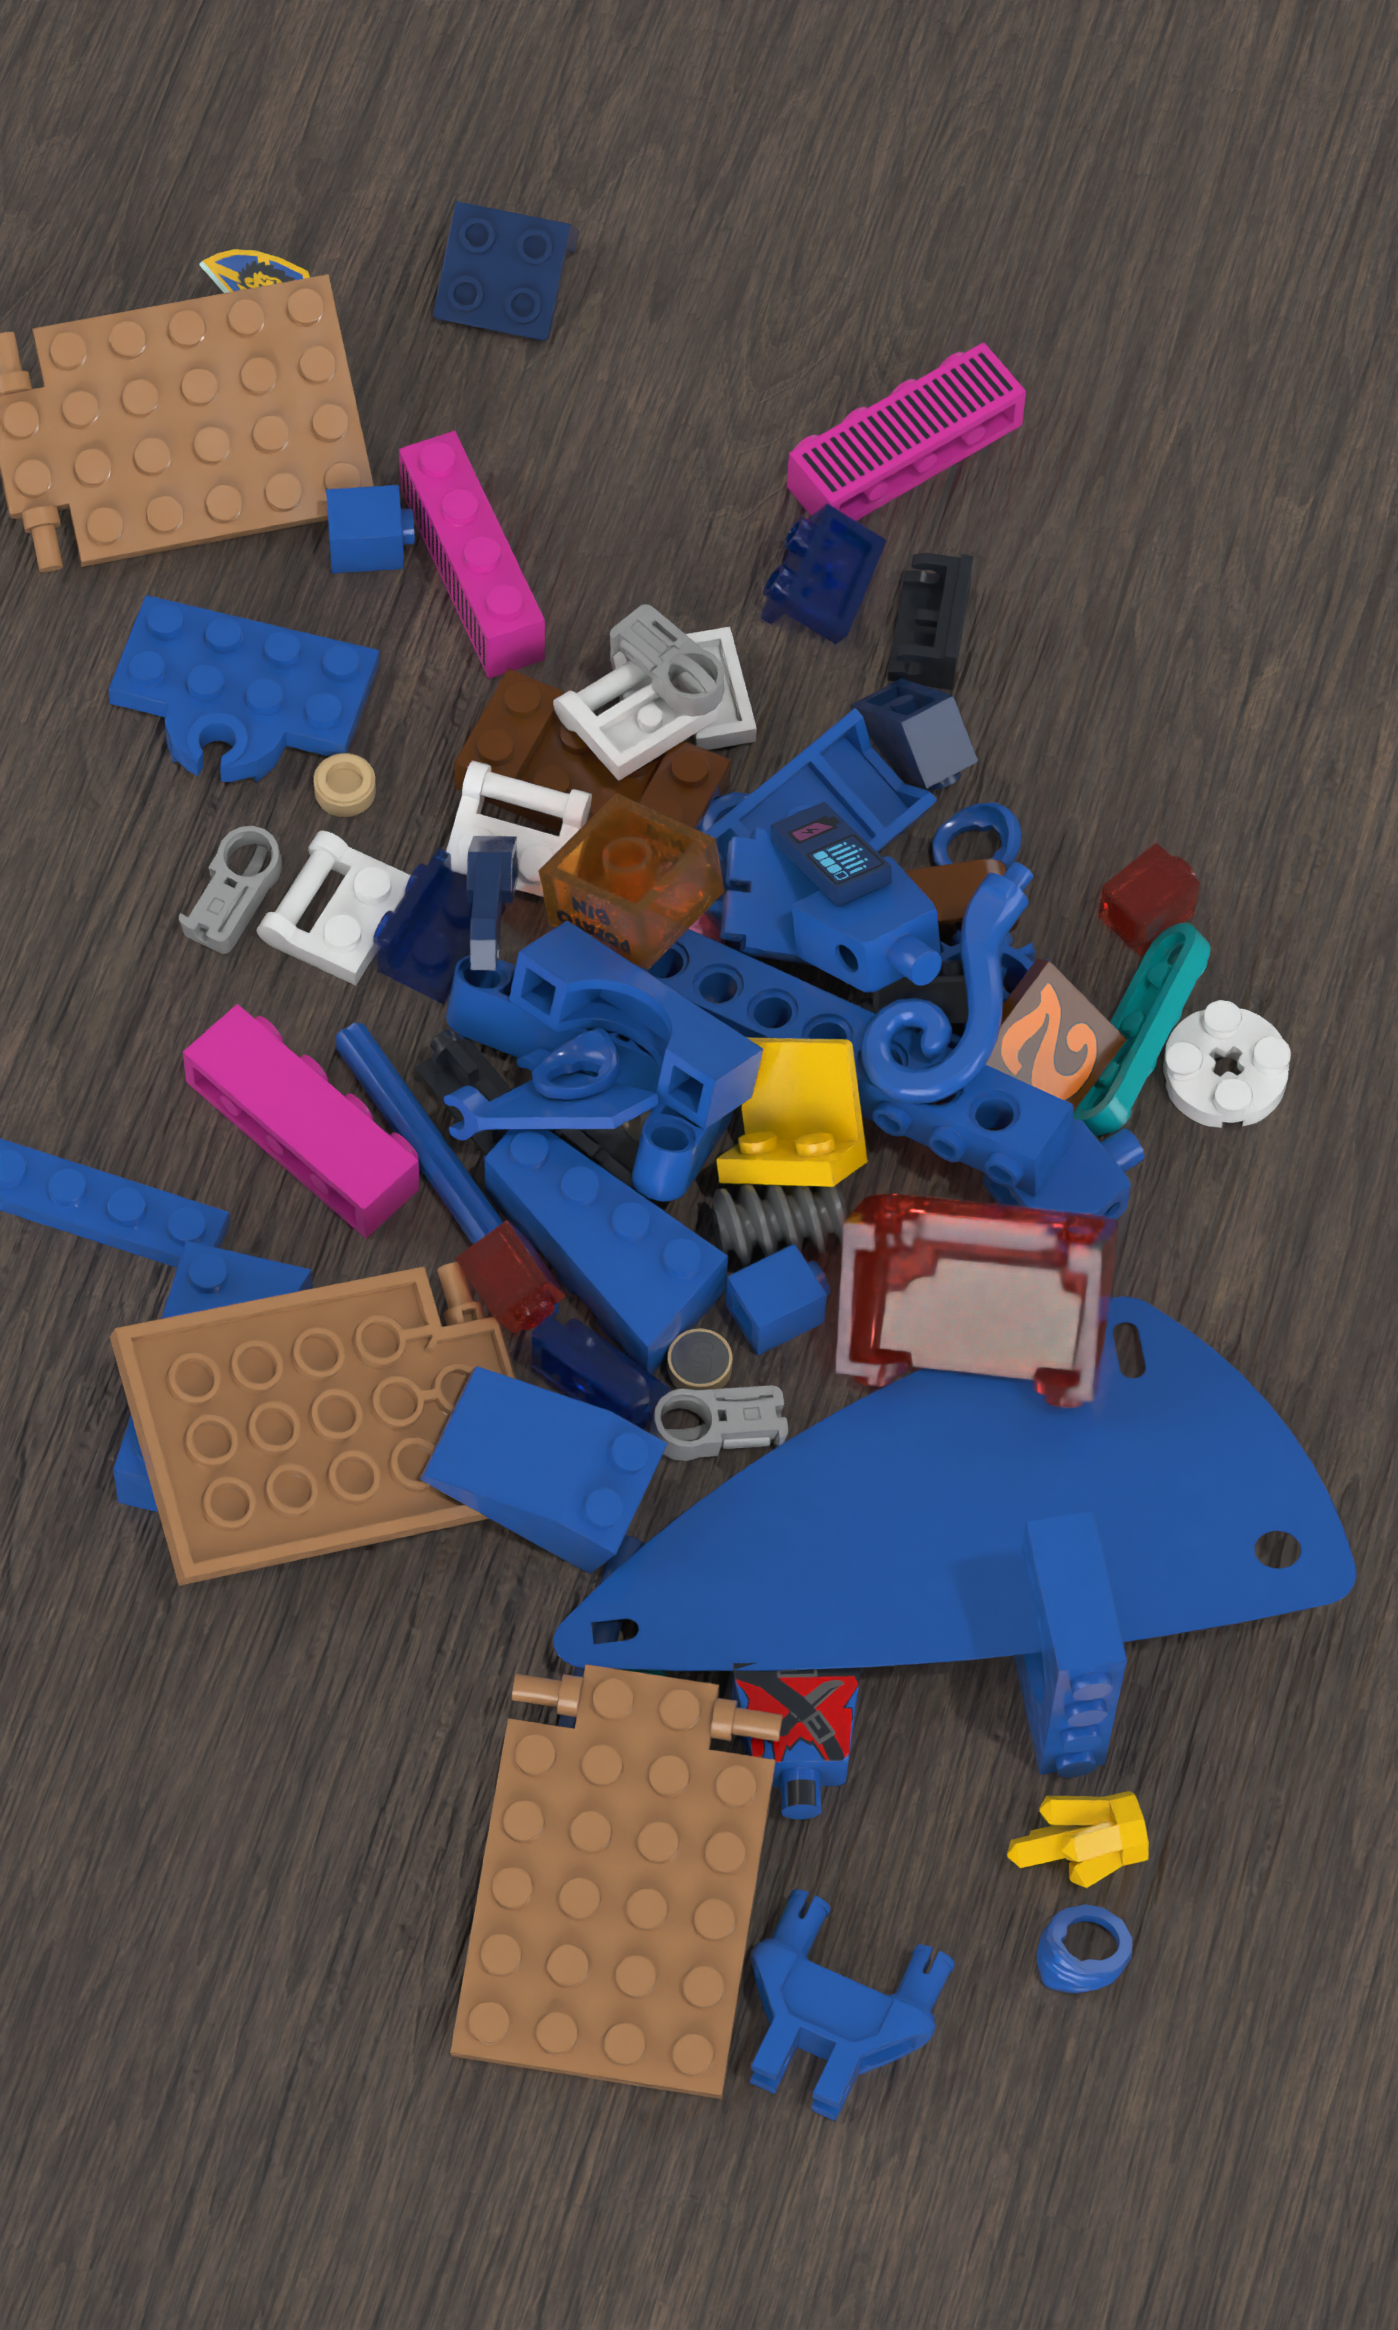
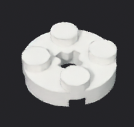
(1230, 1033)

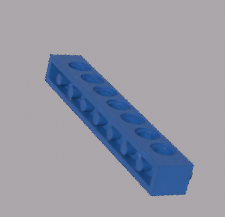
(758, 996)

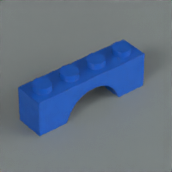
(581, 983)

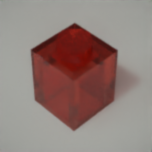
(1149, 897)
(511, 1278)

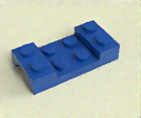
(833, 770)

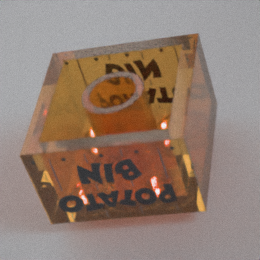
(632, 880)

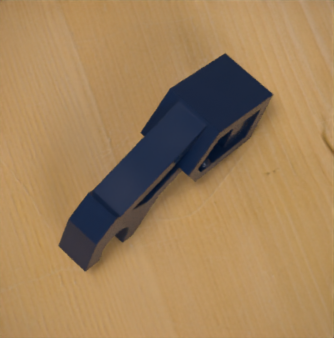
(490, 882)

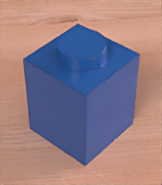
(368, 528)
(777, 1298)

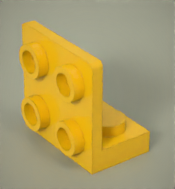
(800, 1118)

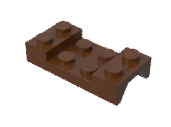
(530, 743)

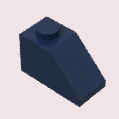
(918, 733)

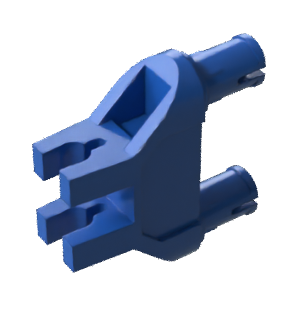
(833, 2014)

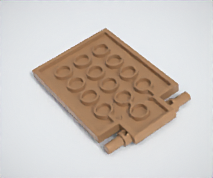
(181, 423)
(303, 1417)
(618, 1884)

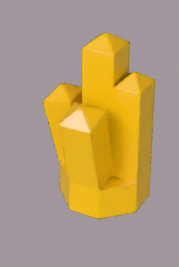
(1090, 1832)

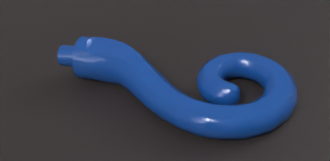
(985, 925)

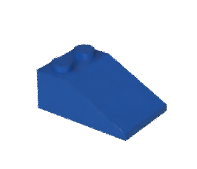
(544, 1466)

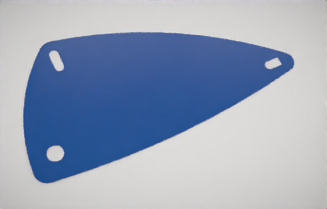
(909, 1513)

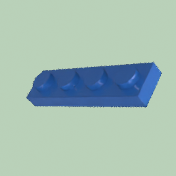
(104, 1206)

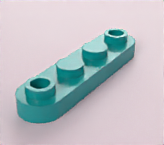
(1145, 1019)

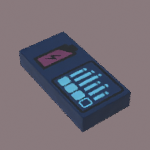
(831, 853)

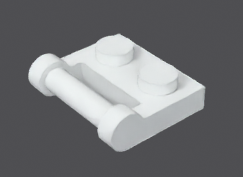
(634, 728)
(533, 846)
(345, 930)

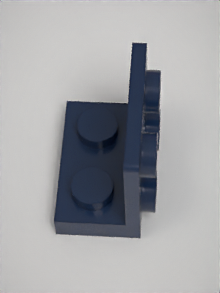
(503, 270)

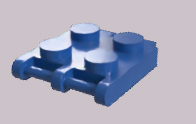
(763, 913)

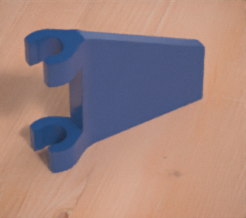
(531, 1110)

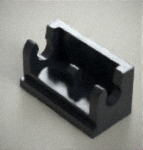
(931, 620)

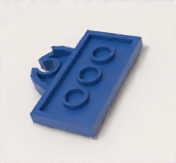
(241, 686)

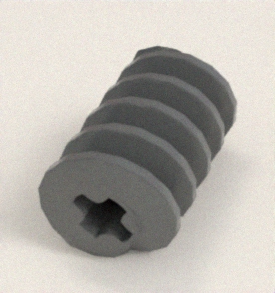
(776, 1218)

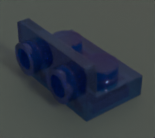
(823, 573)
(428, 930)
(595, 1370)

